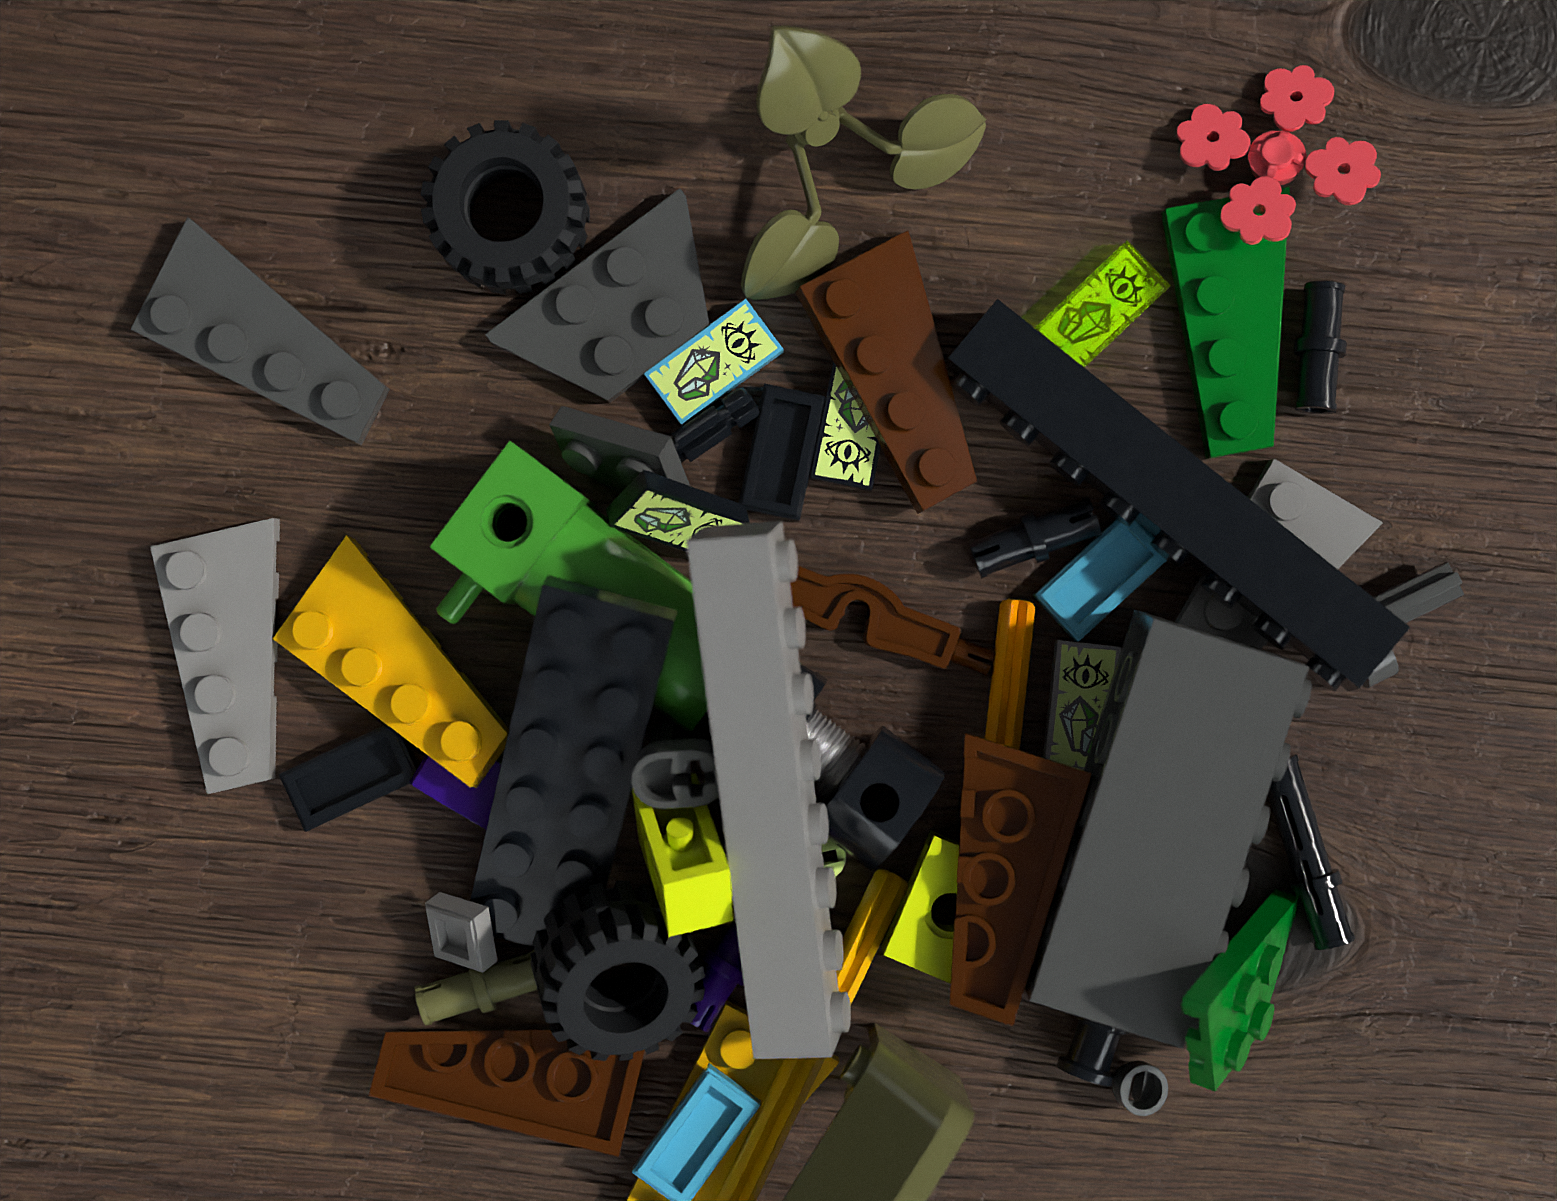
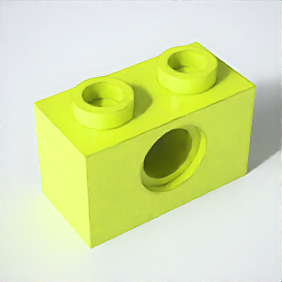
(685, 865)
(913, 934)

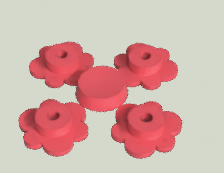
(1278, 155)

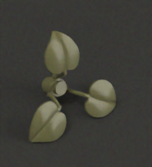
(803, 97)

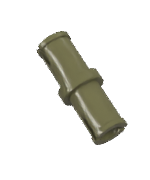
(475, 989)

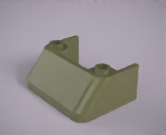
(893, 1130)

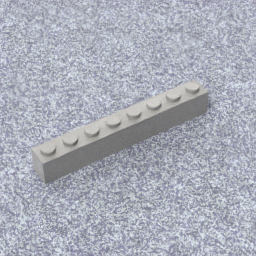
(768, 789)

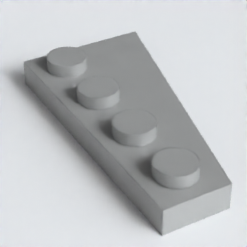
(1309, 512)
(222, 629)

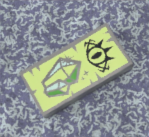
(1076, 699)

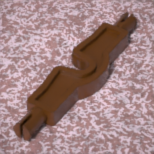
(889, 622)

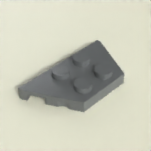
(616, 307)

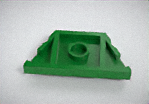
(1237, 992)

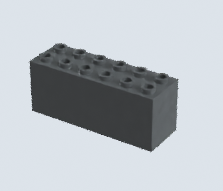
(1165, 825)

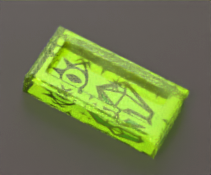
(1103, 305)

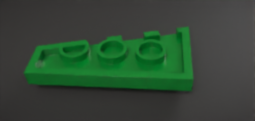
(1229, 324)

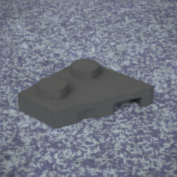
(613, 450)

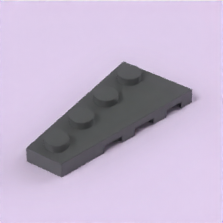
(241, 328)

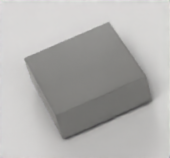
(461, 932)

